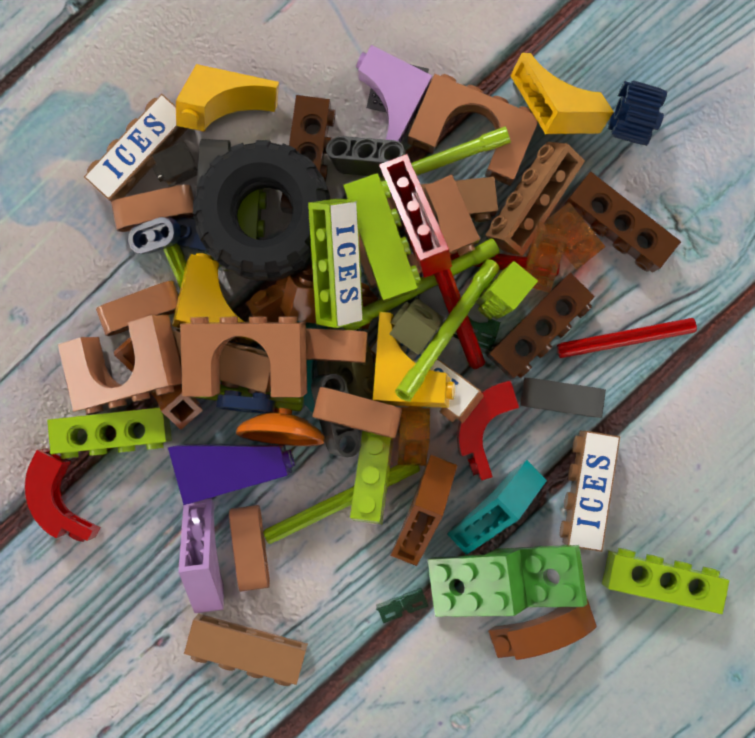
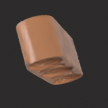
(144, 207)
(155, 300)
(336, 345)
(357, 412)
(249, 548)

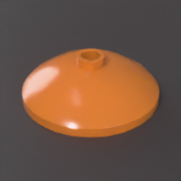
(281, 429)

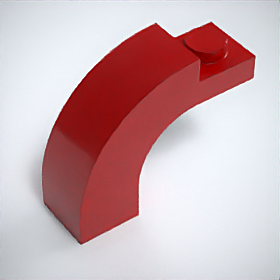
(496, 400)
(45, 499)

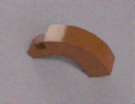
(177, 408)
(544, 633)

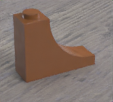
(425, 510)

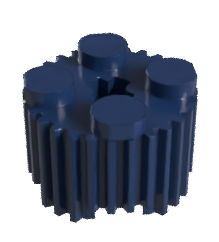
(637, 112)

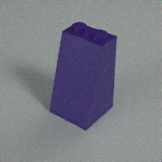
(223, 468)

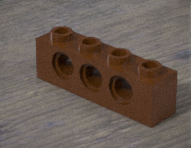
(308, 112)
(660, 241)
(569, 291)

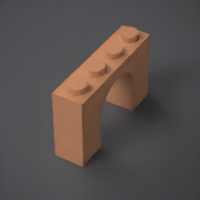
(448, 98)
(451, 217)
(205, 340)
(155, 367)

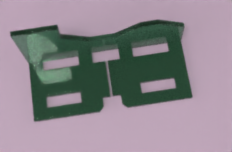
(490, 328)
(395, 606)

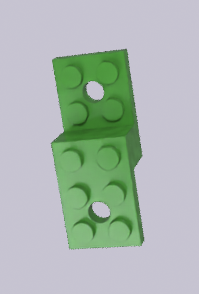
(507, 581)

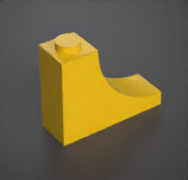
(218, 92)
(557, 104)
(202, 295)
(394, 364)

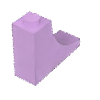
(397, 85)
(199, 558)

